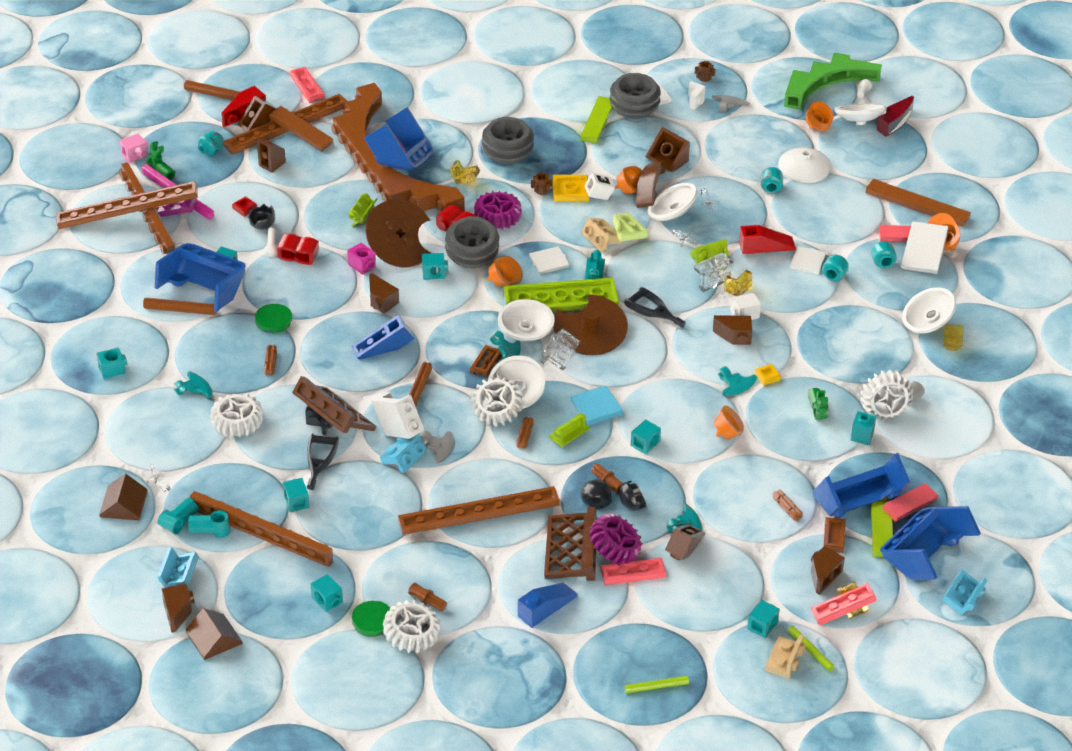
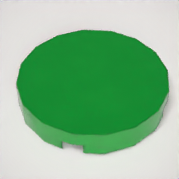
(273, 318)
(369, 617)

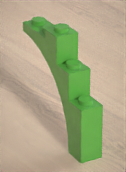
(840, 69)

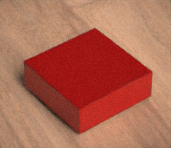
(244, 206)

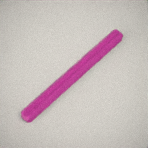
(164, 182)

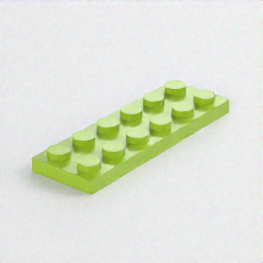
(563, 294)

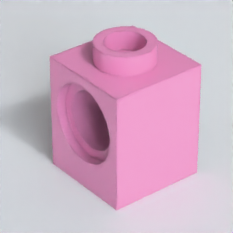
(134, 148)

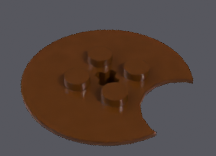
(394, 231)
(598, 326)

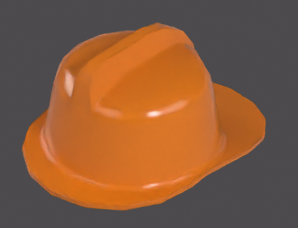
(819, 116)
(628, 180)
(953, 234)
(505, 271)
(728, 423)

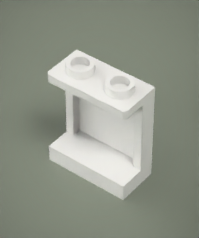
(397, 416)

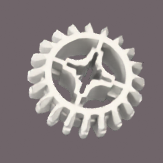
(497, 390)
(894, 400)
(236, 415)
(413, 620)

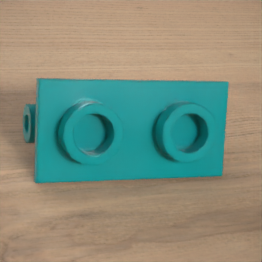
(595, 266)

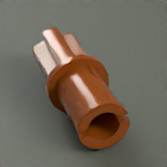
(606, 476)
(427, 597)

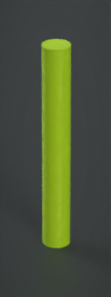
(812, 649)
(657, 684)

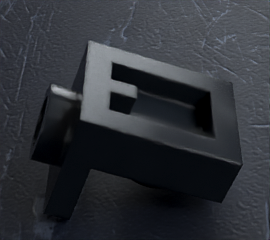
(315, 419)

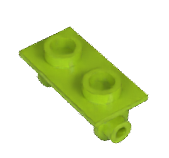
(363, 206)
(709, 250)
(570, 431)

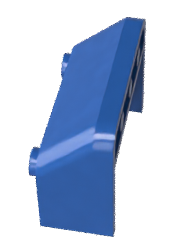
(409, 133)
(203, 268)
(862, 488)
(924, 535)

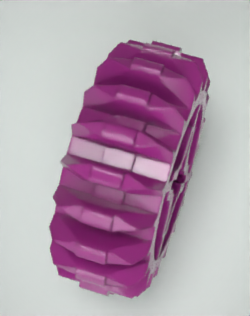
(498, 209)
(615, 539)

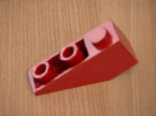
(239, 104)
(762, 239)

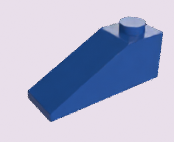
(386, 338)
(543, 602)

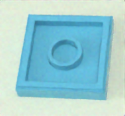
(597, 405)

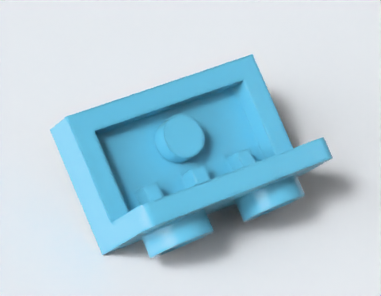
(404, 452)
(177, 568)
(964, 592)

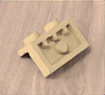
(600, 233)
(785, 656)

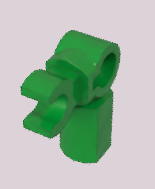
(156, 162)
(818, 403)

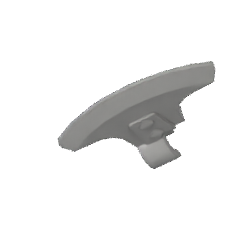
(729, 102)
(440, 446)

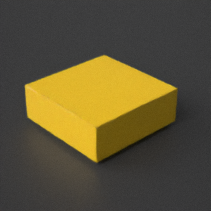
(767, 374)

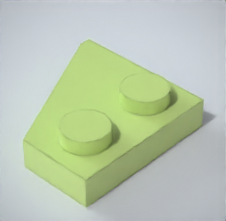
(628, 227)

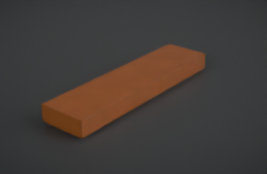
(301, 128)

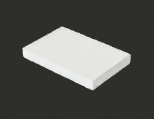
(924, 247)

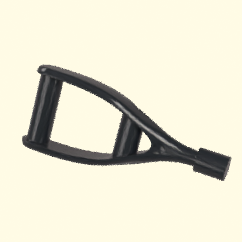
(659, 312)
(318, 465)

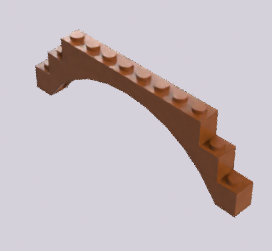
(391, 184)

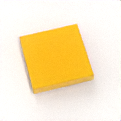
(570, 188)

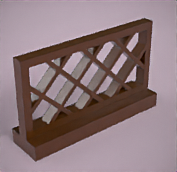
(331, 406)
(588, 553)

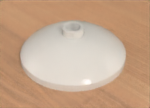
(860, 112)
(804, 165)
(673, 202)
(929, 310)
(526, 320)
(525, 373)

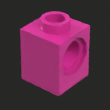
(361, 258)

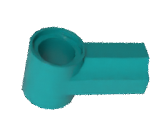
(176, 518)
(215, 523)

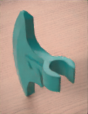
(506, 348)
(736, 382)
(194, 385)
(689, 517)

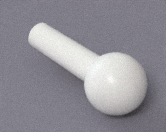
(864, 85)
(271, 250)

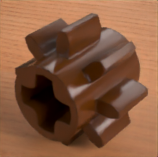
(705, 71)
(541, 183)

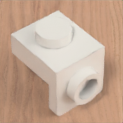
(697, 95)

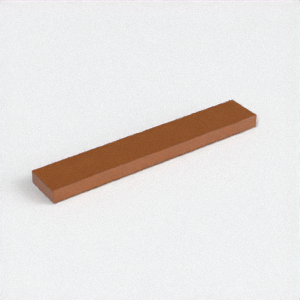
(916, 201)

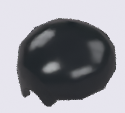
(262, 217)
(596, 494)
(631, 496)

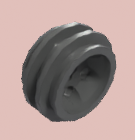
(635, 95)
(507, 140)
(466, 245)

